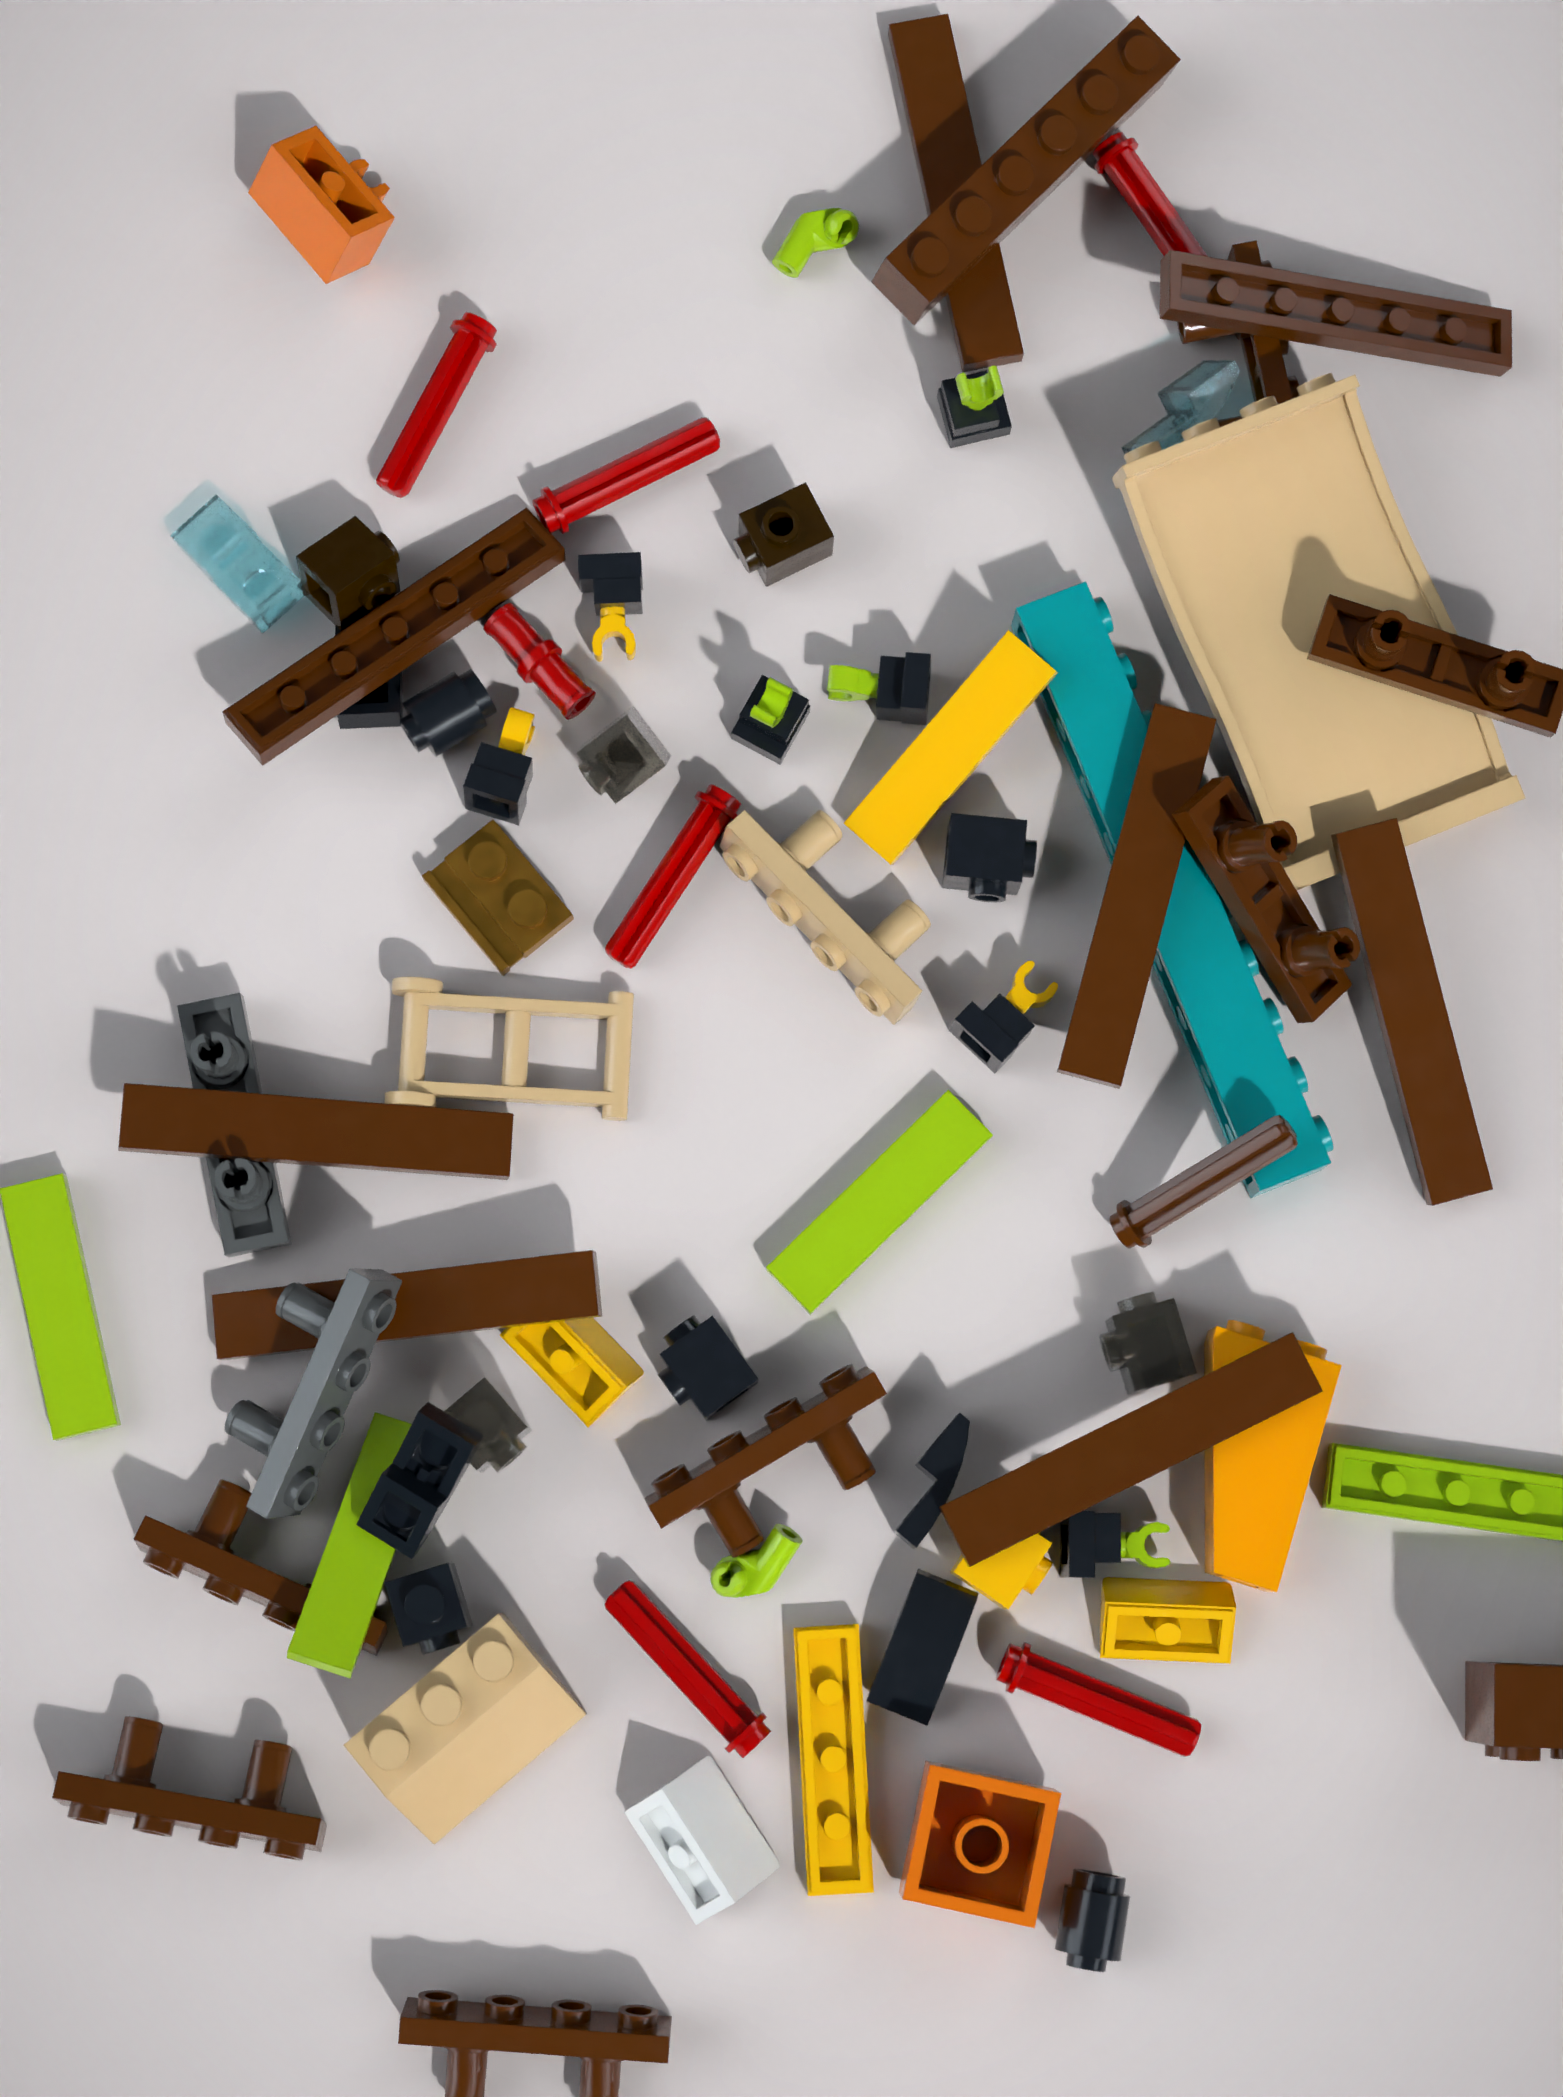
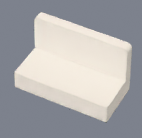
(703, 1840)

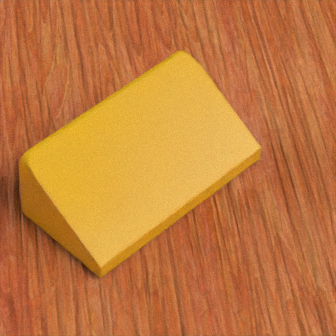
(577, 1363)
(1167, 1620)

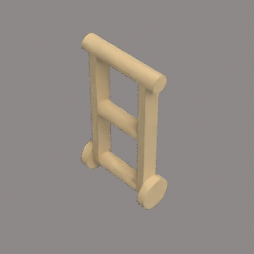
(427, 993)

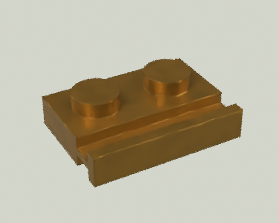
(498, 897)

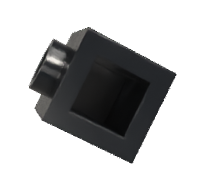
(987, 856)
(704, 1366)
(429, 1607)

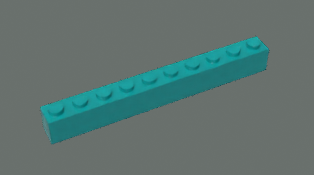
(1198, 955)

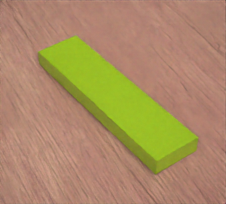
(879, 1202)
(60, 1307)
(1444, 1491)
(351, 1566)

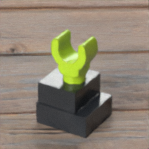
(974, 407)
(899, 687)
(771, 719)
(1098, 1539)

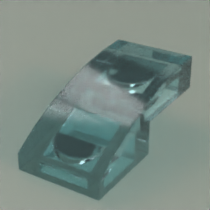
(1190, 401)
(239, 563)

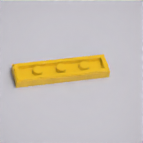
(950, 747)
(833, 1760)

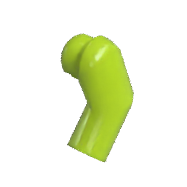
(815, 233)
(756, 1569)

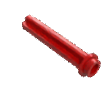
(1143, 195)
(470, 341)
(625, 475)
(672, 875)
(687, 1668)
(1098, 1700)

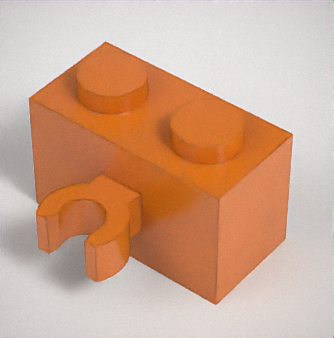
(322, 203)

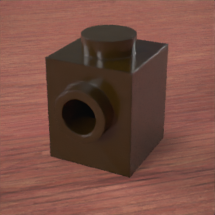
(783, 535)
(349, 572)

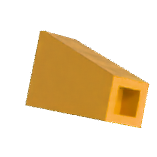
(1262, 1473)

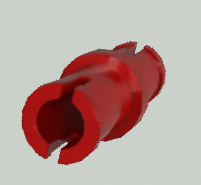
(539, 661)

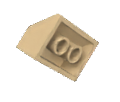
(465, 1729)

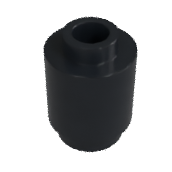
(447, 712)
(1092, 1919)

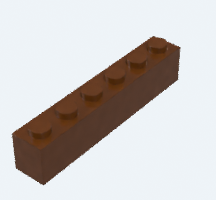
(1025, 170)

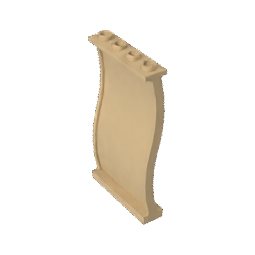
(1244, 548)

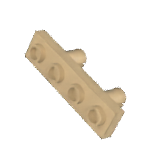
(835, 936)

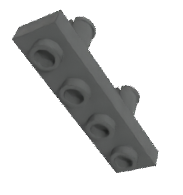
(224, 1059)
(335, 1371)

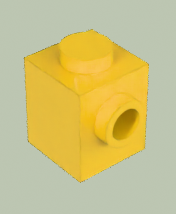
(1008, 1572)

